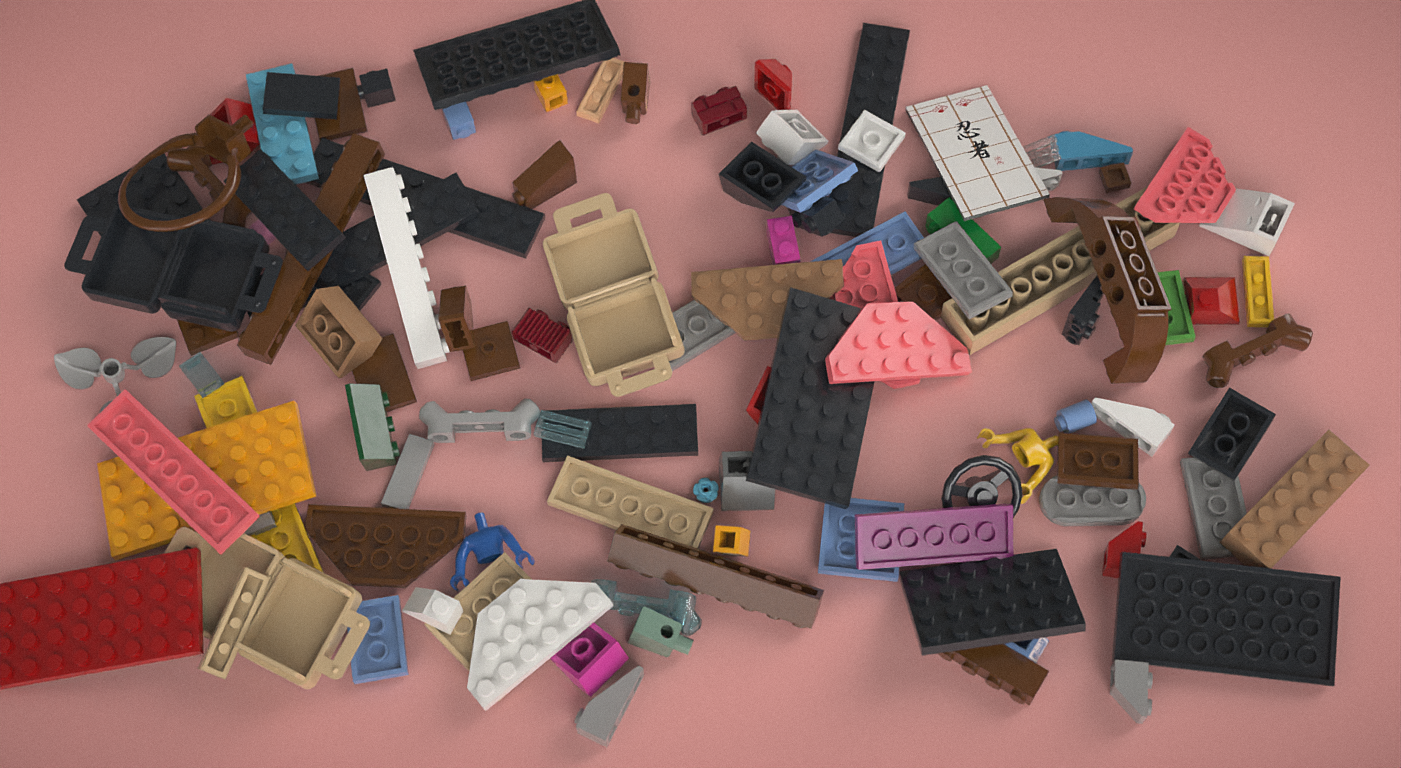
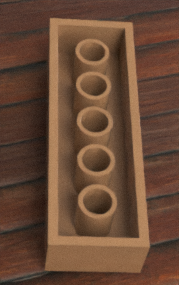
(1295, 503)

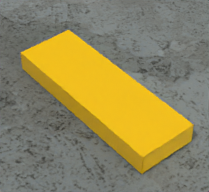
(1257, 291)

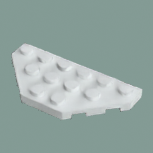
(526, 630)

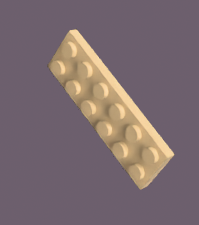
(619, 500)

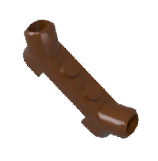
(194, 160)
(1279, 332)

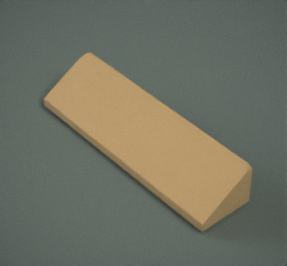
(233, 622)

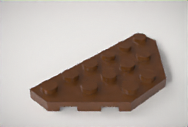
(384, 543)

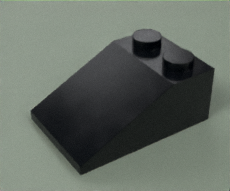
(760, 179)
(1232, 434)

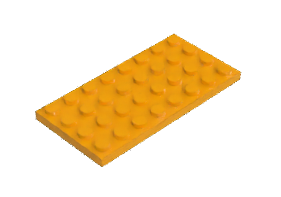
(255, 455)

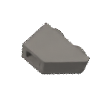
(1130, 688)

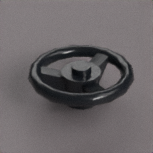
(982, 490)

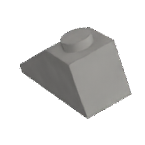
(607, 709)

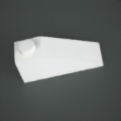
(1135, 422)

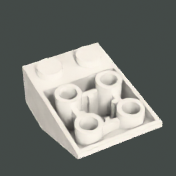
(1253, 219)

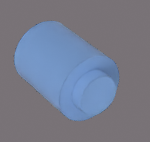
(1075, 417)

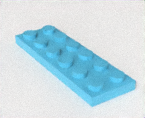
(282, 137)

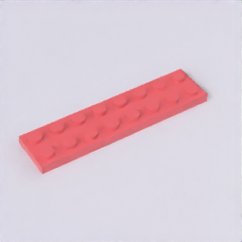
(173, 471)

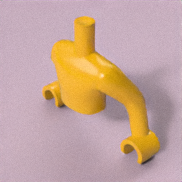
(1028, 450)

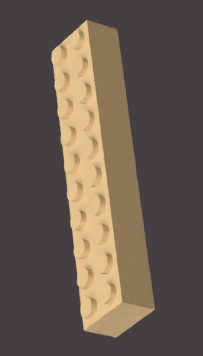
(1043, 282)

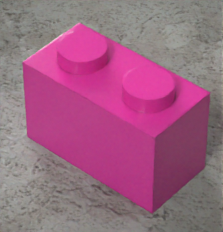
(782, 241)

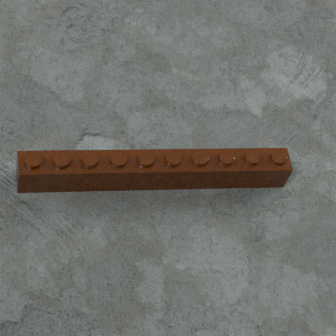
(337, 202)

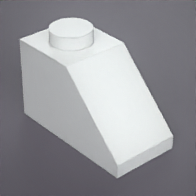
(434, 609)

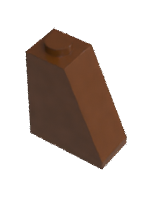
(545, 177)
(456, 318)

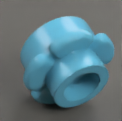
(701, 495)

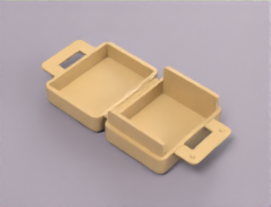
(613, 297)
(297, 616)

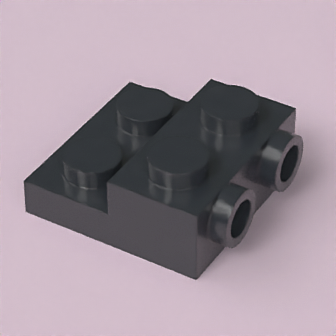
(1084, 315)

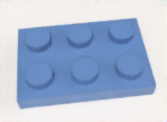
(383, 647)

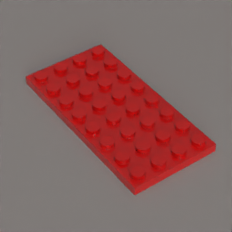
(101, 618)

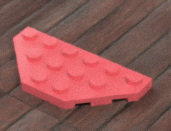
(1188, 185)
(867, 282)
(895, 344)

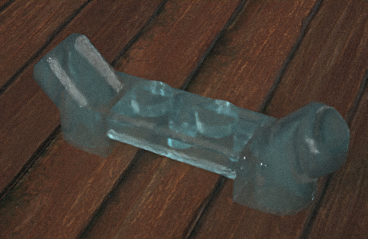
(678, 607)

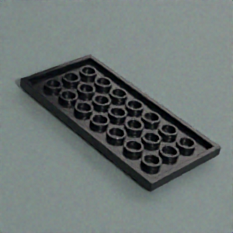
(515, 53)
(806, 427)
(1227, 619)

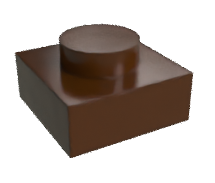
(1115, 177)

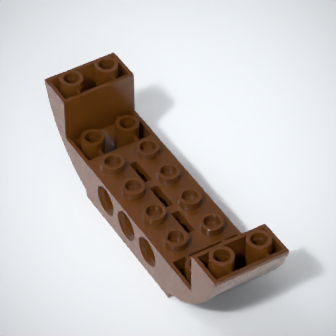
(1126, 279)

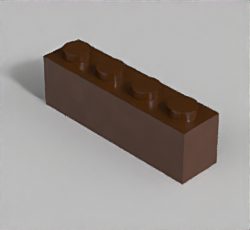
(1002, 669)

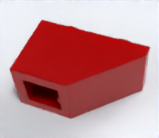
(1128, 541)

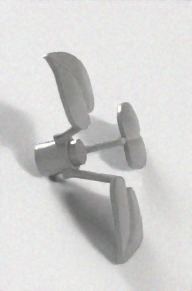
(80, 365)

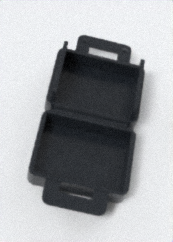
(191, 272)

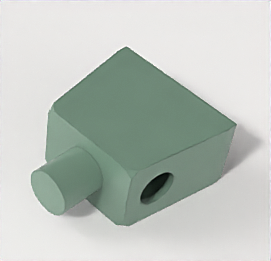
(649, 631)

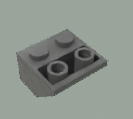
(735, 491)

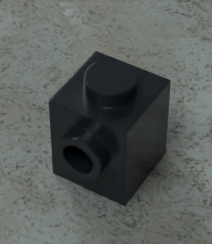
(376, 88)

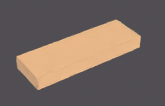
(601, 90)

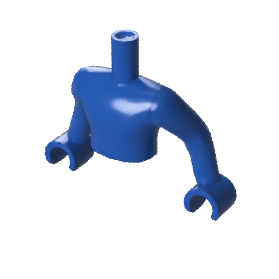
(487, 547)

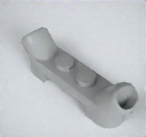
(514, 424)

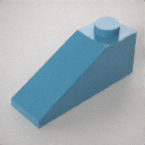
(1088, 151)

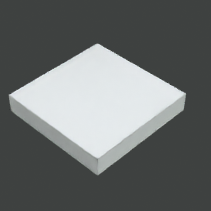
(871, 141)

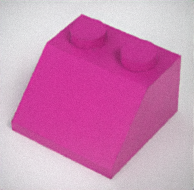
(590, 659)

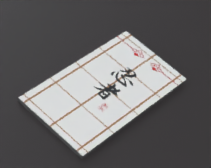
(976, 153)

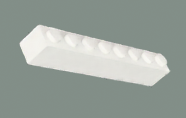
(405, 267)

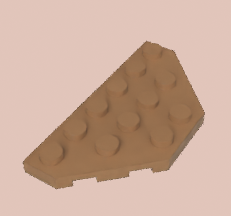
(755, 297)

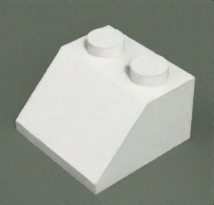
(790, 135)

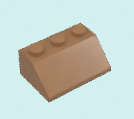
(338, 330)

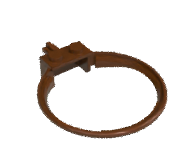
(215, 139)

